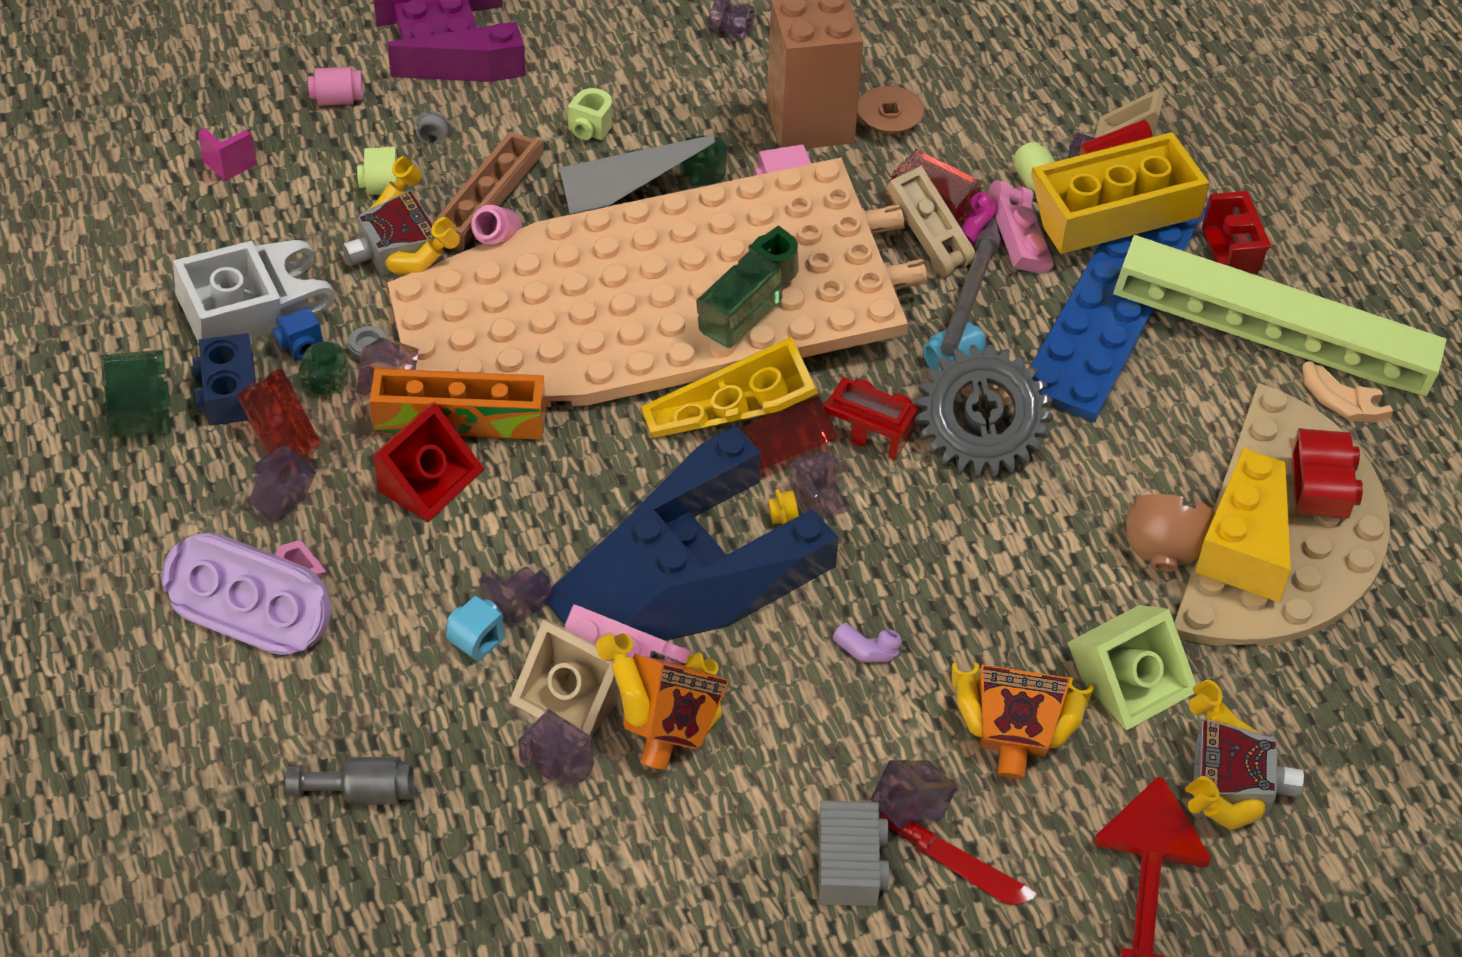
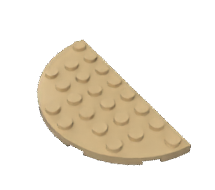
(1329, 556)

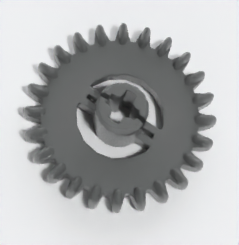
(988, 448)

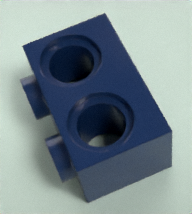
(225, 370)

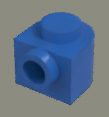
(297, 332)

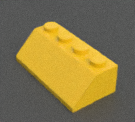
(1118, 192)

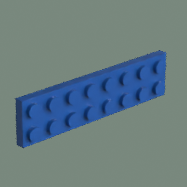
(1099, 328)

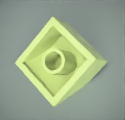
(1135, 664)

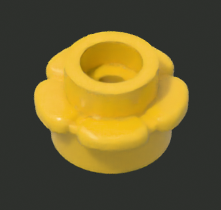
(783, 507)

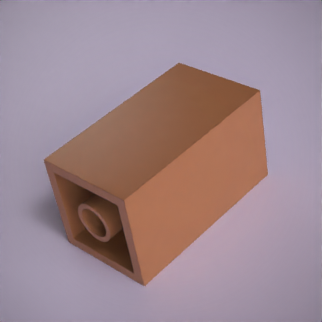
(814, 72)

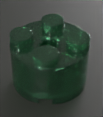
(135, 394)

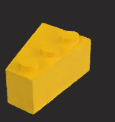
(1250, 529)

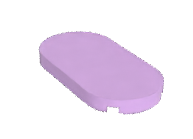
(246, 593)

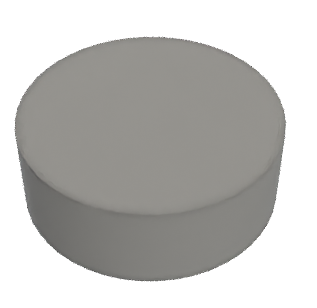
(362, 337)

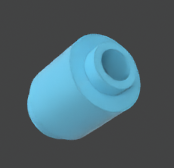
(972, 336)

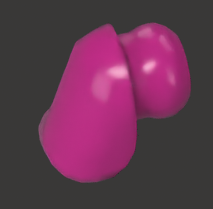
(981, 213)

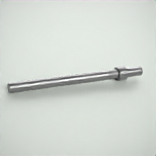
(986, 247)

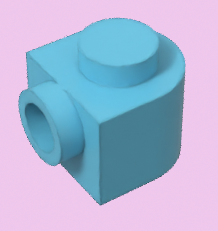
(476, 627)

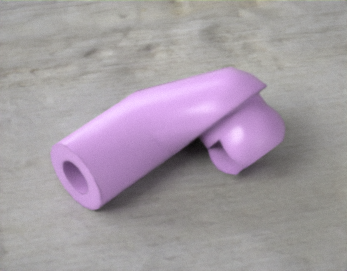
(868, 649)

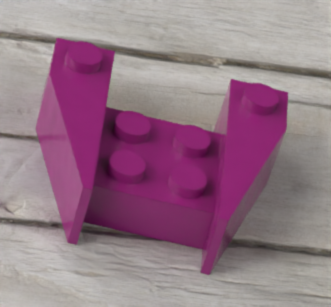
(445, 44)

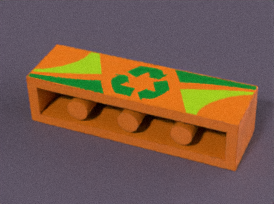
(472, 401)

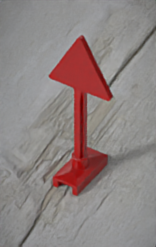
(1157, 831)

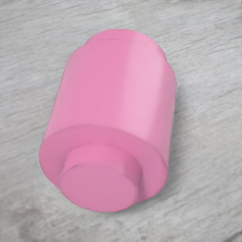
(336, 86)
(494, 224)

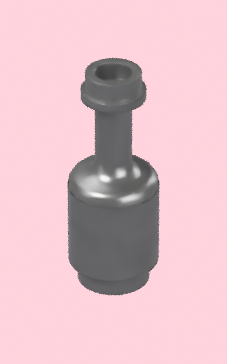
(362, 780)

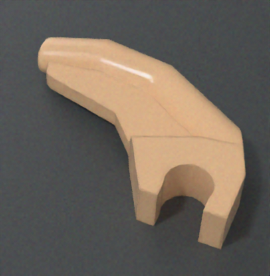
(1344, 400)

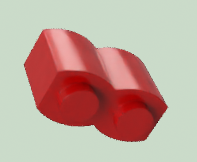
(1325, 473)

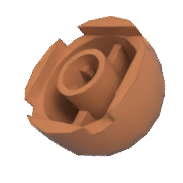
(1167, 531)

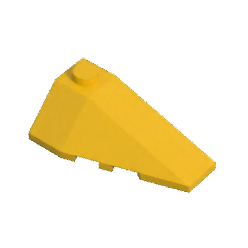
(739, 392)

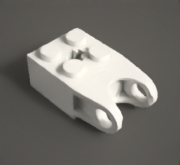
(246, 288)

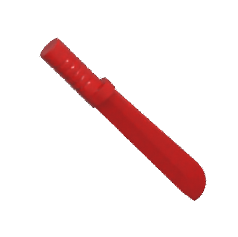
(967, 866)

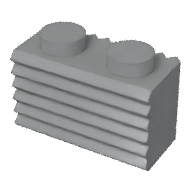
(850, 853)

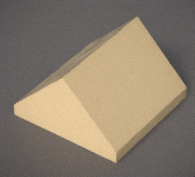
(566, 678)

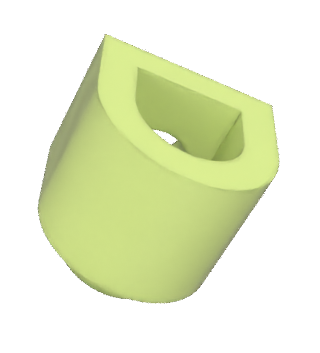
(590, 114)
(377, 169)

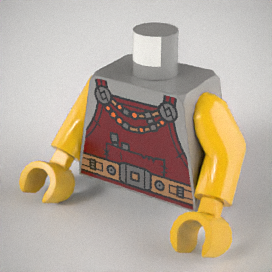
(399, 231)
(1234, 765)

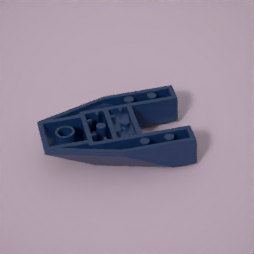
(670, 576)

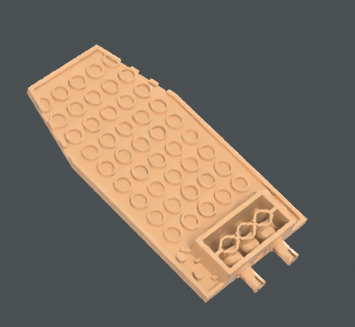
(613, 290)

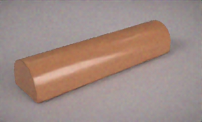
(491, 182)

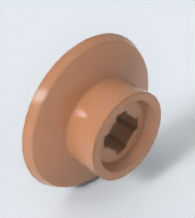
(890, 109)

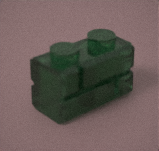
(739, 299)

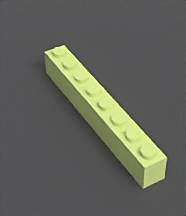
(1280, 316)

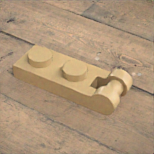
(931, 221)

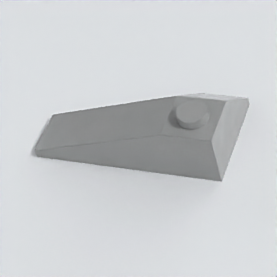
(608, 179)

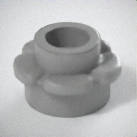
(442, 127)

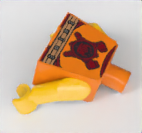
(664, 699)
(1018, 712)

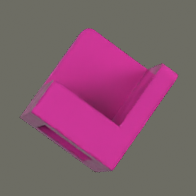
(230, 156)

